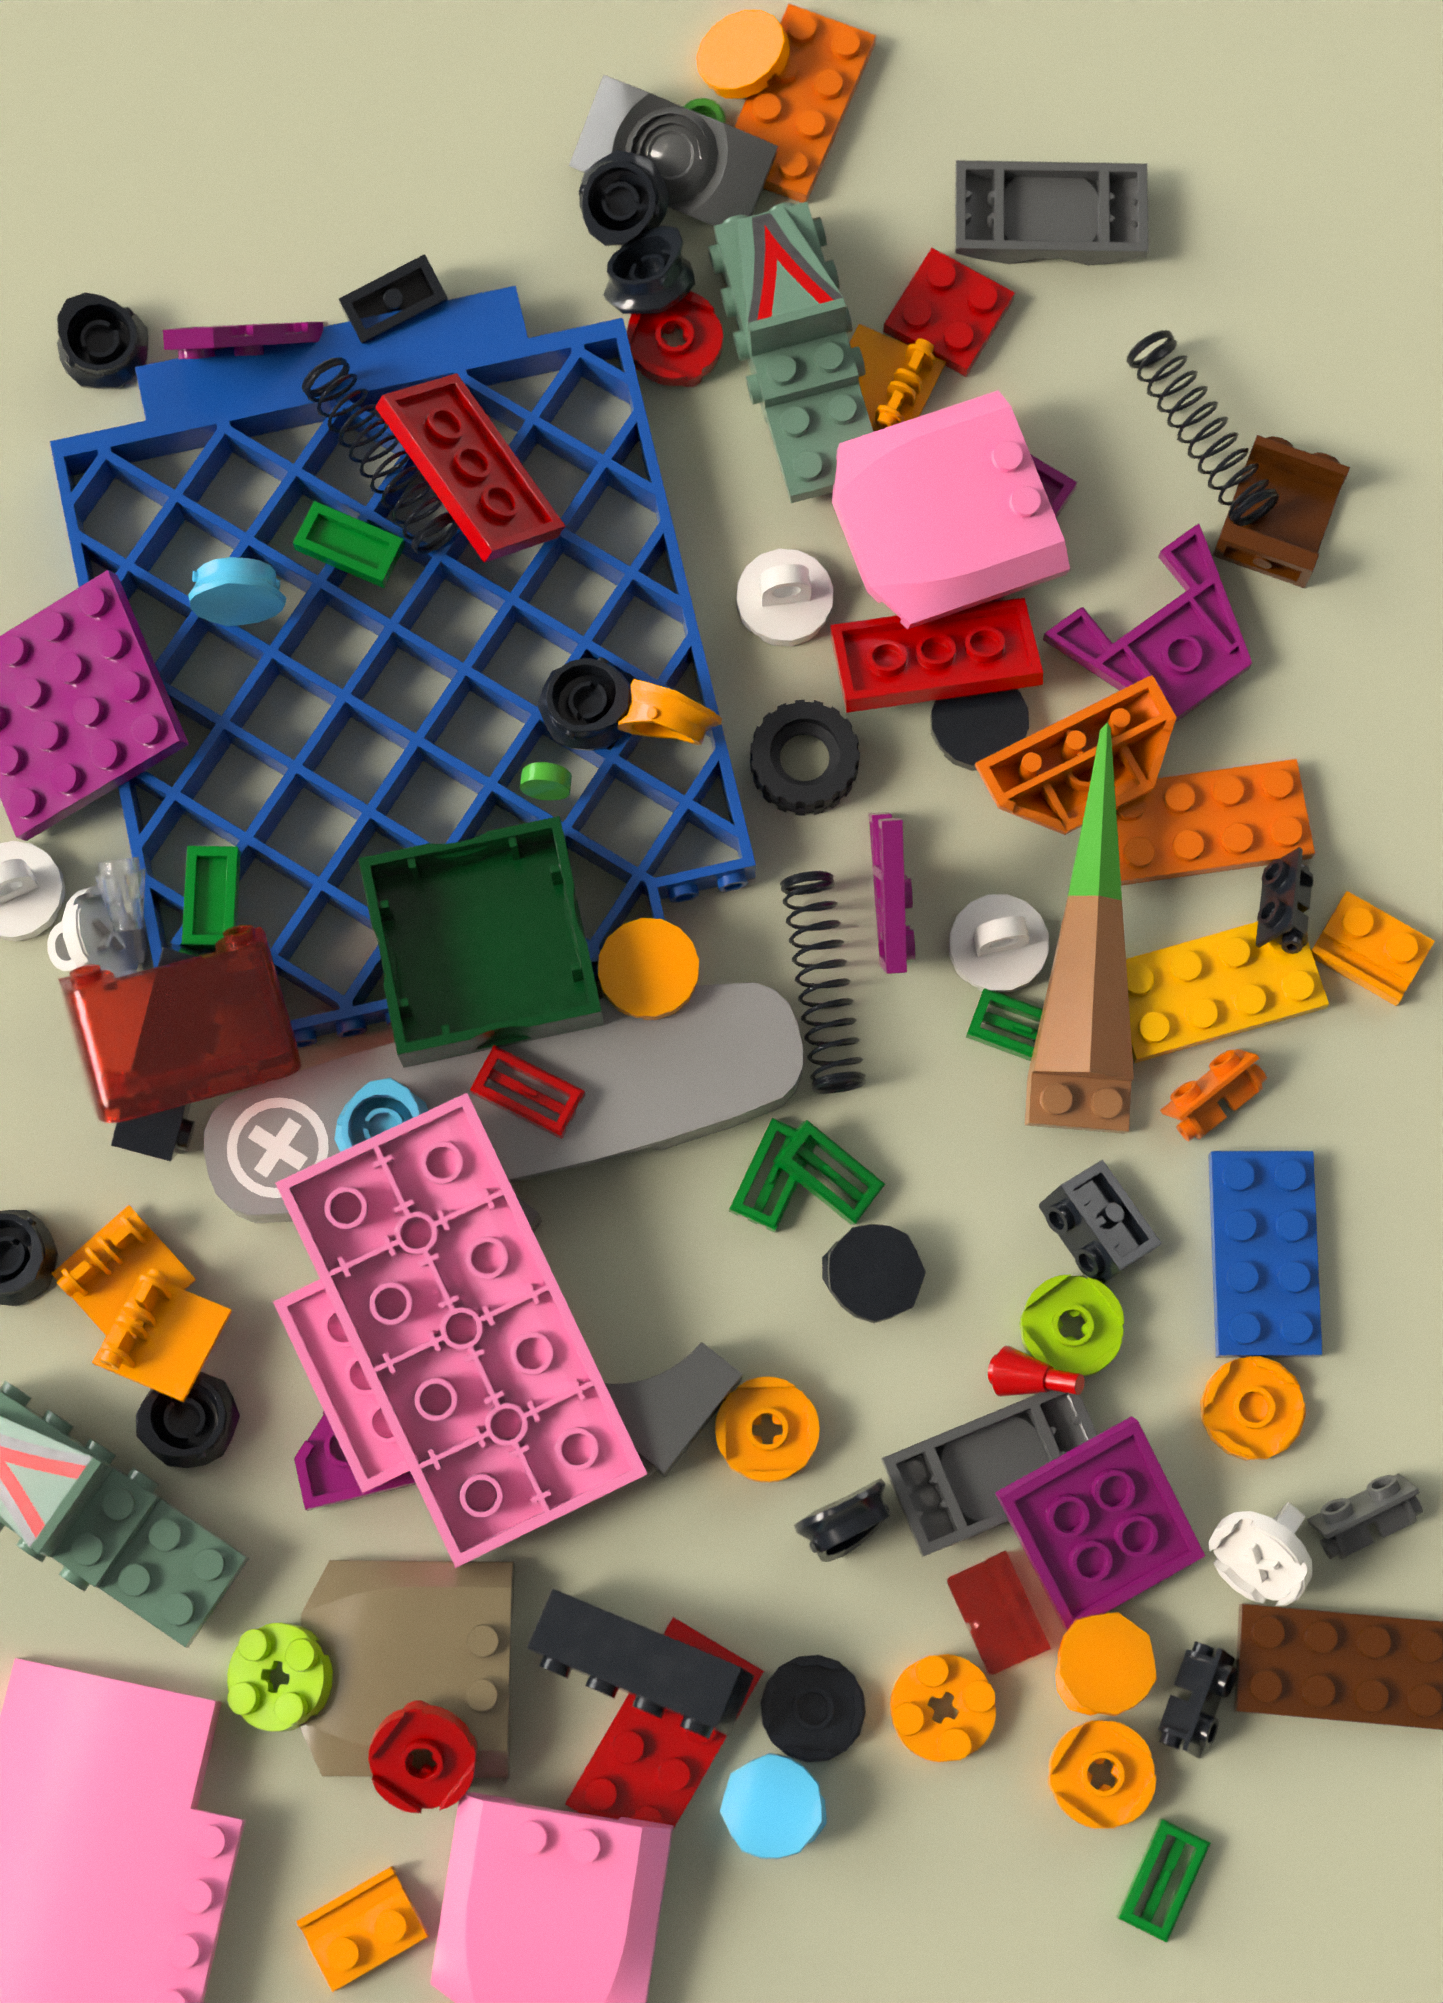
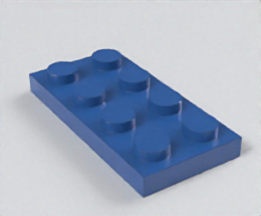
(1264, 1254)

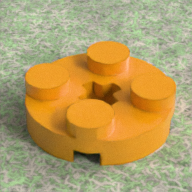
(745, 1409)
(913, 1717)
(1131, 1767)

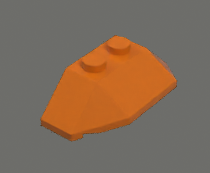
(1051, 770)

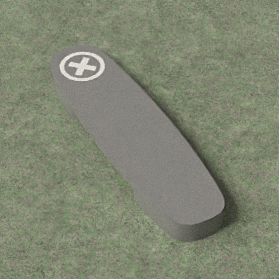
(644, 1082)

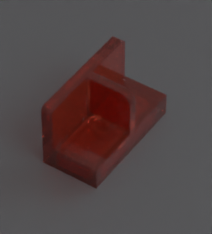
(997, 1613)

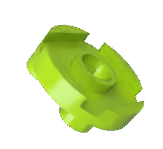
(1076, 1297)
(250, 1669)

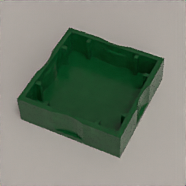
(480, 942)

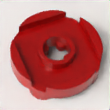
(686, 362)
(421, 1728)

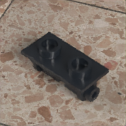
(1284, 901)
(1195, 1719)

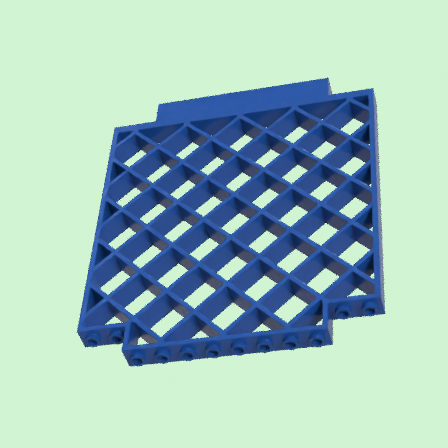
(234, 398)

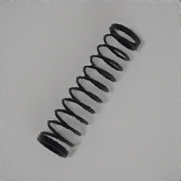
(1246, 501)
(434, 525)
(837, 1081)

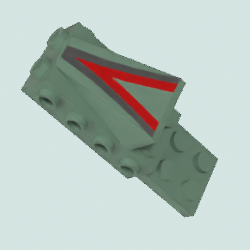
(794, 340)
(107, 1523)

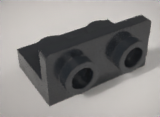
(1098, 1223)

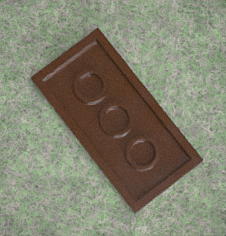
(1339, 1666)

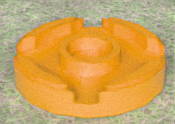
(742, 53)
(648, 968)
(1252, 1408)

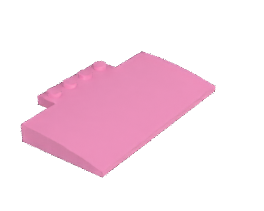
(448, 1335)
(102, 1847)

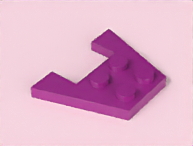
(1186, 646)
(891, 893)

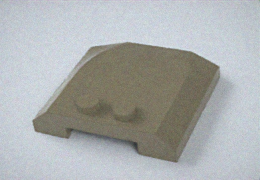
(407, 1637)

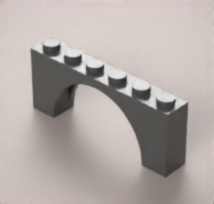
(670, 1408)

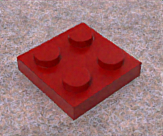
(950, 309)

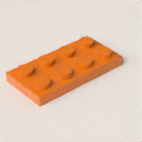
(807, 99)
(1214, 822)

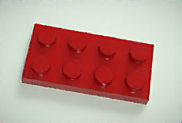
(470, 467)
(943, 659)
(649, 1763)

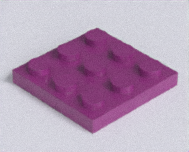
(1100, 1523)

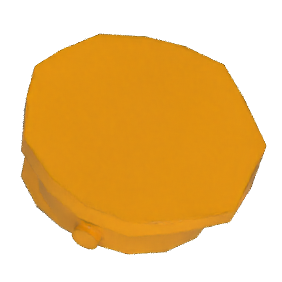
(666, 714)
(1104, 1665)

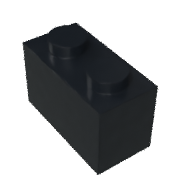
(408, 288)

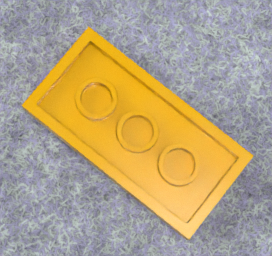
(1216, 990)

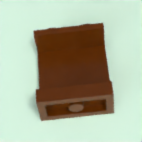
(1290, 534)

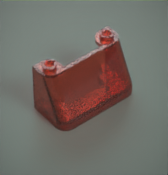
(181, 1028)

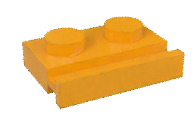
(1371, 948)
(362, 1928)

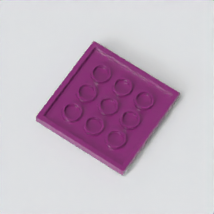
(78, 706)

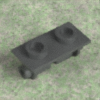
(1344, 1522)

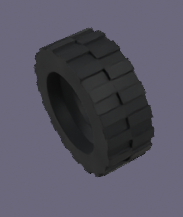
(811, 720)

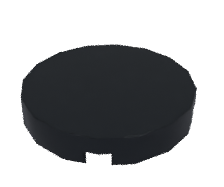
(978, 725)
(812, 1708)

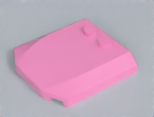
(947, 511)
(549, 1905)

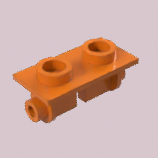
(1228, 1078)

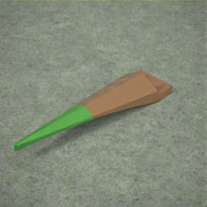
(1084, 1035)

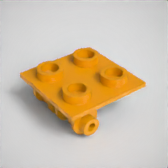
(896, 376)
(109, 1264)
(162, 1336)

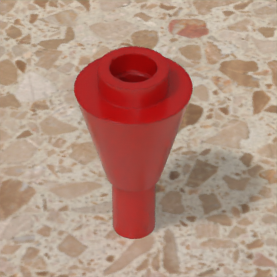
(1019, 1374)

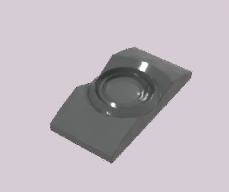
(704, 162)
(1051, 211)
(953, 1477)

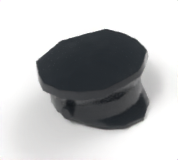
(622, 197)
(649, 273)
(100, 341)
(585, 704)
(26, 1257)
(874, 1272)
(192, 1430)
(845, 1523)

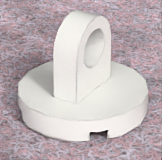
(784, 597)
(29, 891)
(88, 938)
(998, 943)
(1263, 1555)

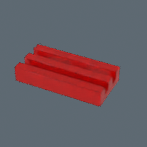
(566, 1111)

